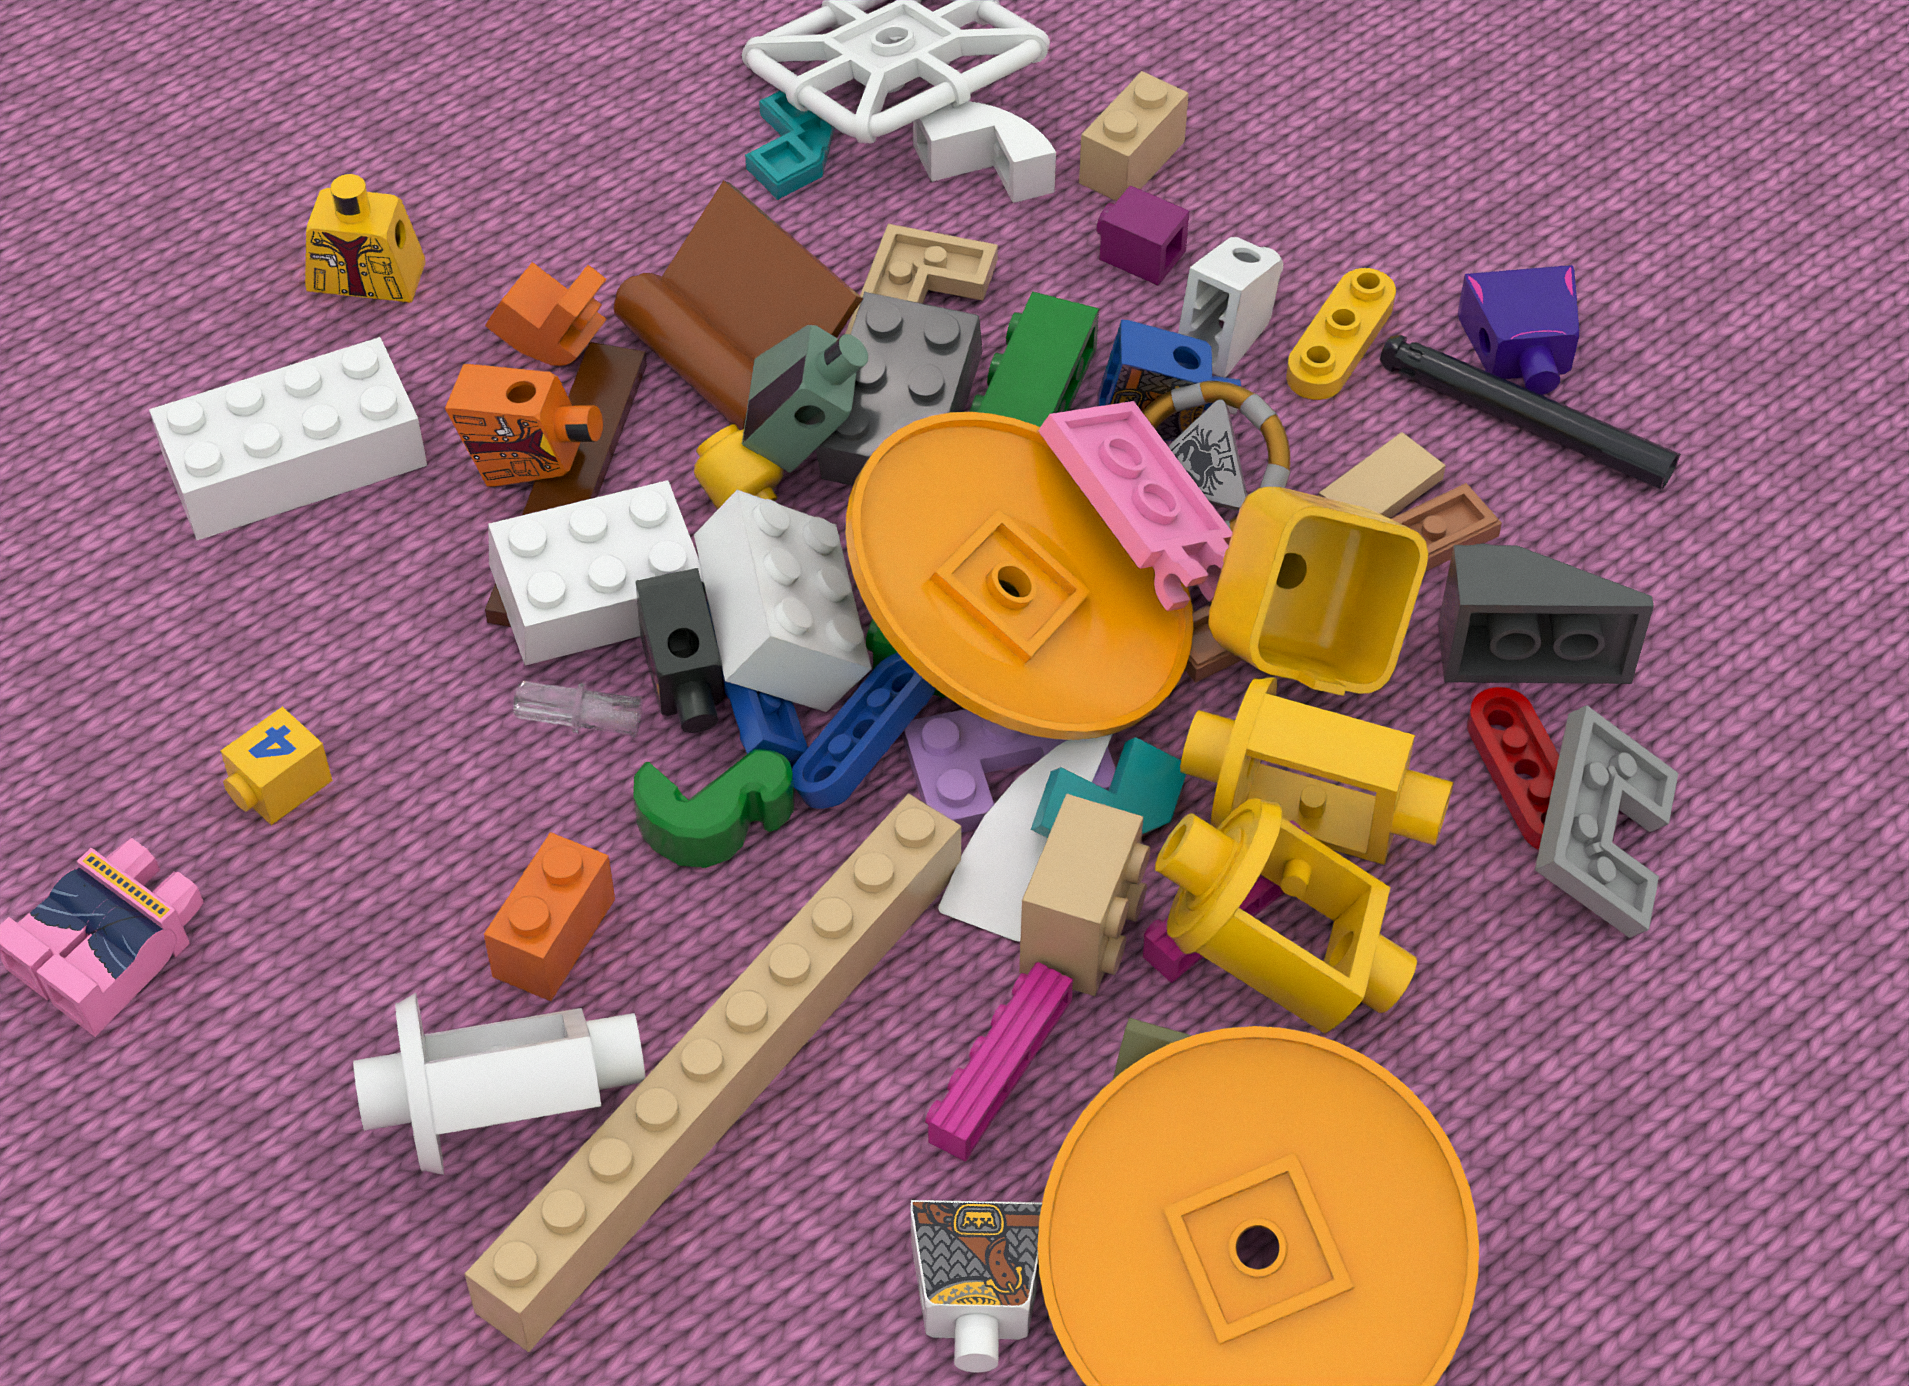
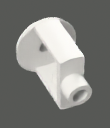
(493, 1073)

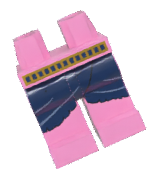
(100, 934)

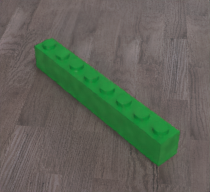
(1033, 378)

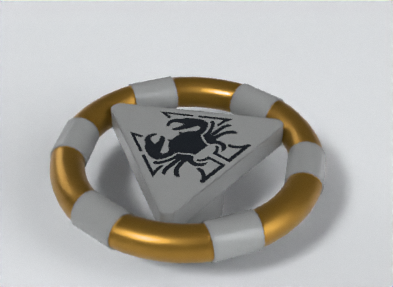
(1209, 443)

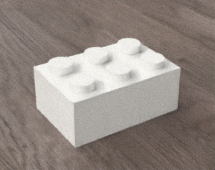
(575, 568)
(781, 602)

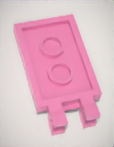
(1142, 496)

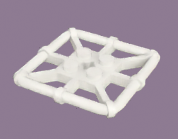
(888, 51)

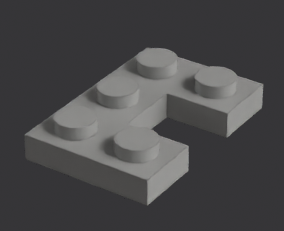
(1594, 779)

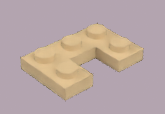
(921, 260)

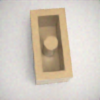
(1133, 136)

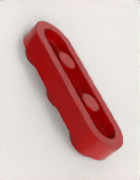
(1514, 751)

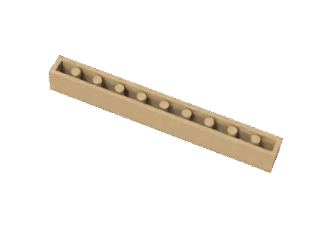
(712, 1075)

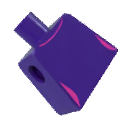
(1523, 323)

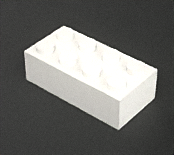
(289, 438)

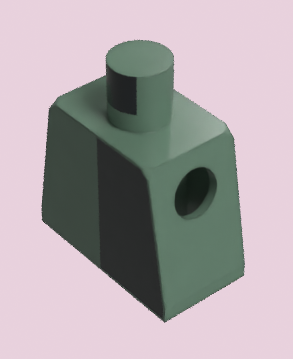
(801, 394)

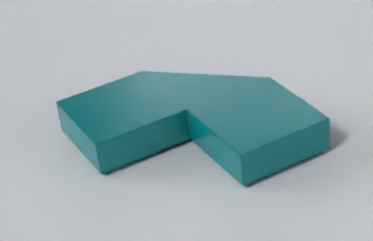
(794, 157)
(1143, 784)

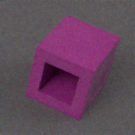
(1143, 234)

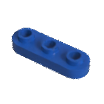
(860, 733)

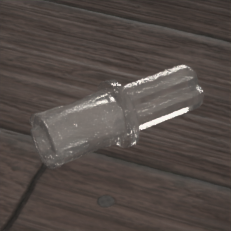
(578, 708)

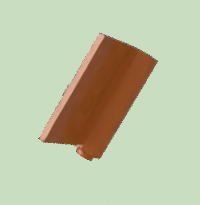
(731, 298)

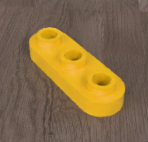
(1340, 334)

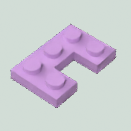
(955, 751)

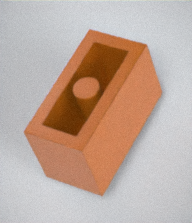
(550, 916)

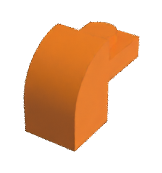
(547, 318)

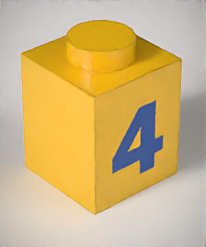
(275, 766)

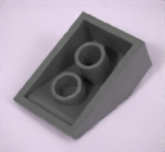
(1536, 620)

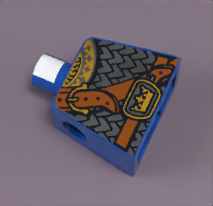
(1153, 362)

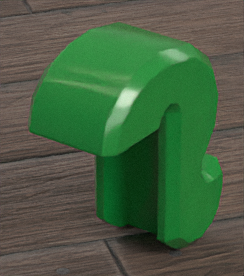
(718, 817)

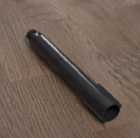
(1531, 411)

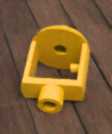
(1327, 747)
(1219, 871)

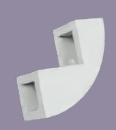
(982, 137)

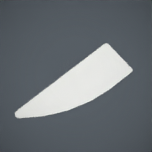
(1004, 851)

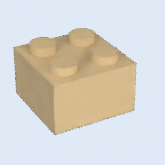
(1084, 893)

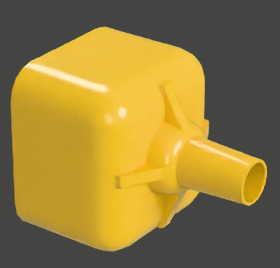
(1317, 590)

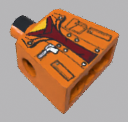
(519, 423)

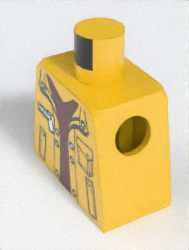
(361, 244)

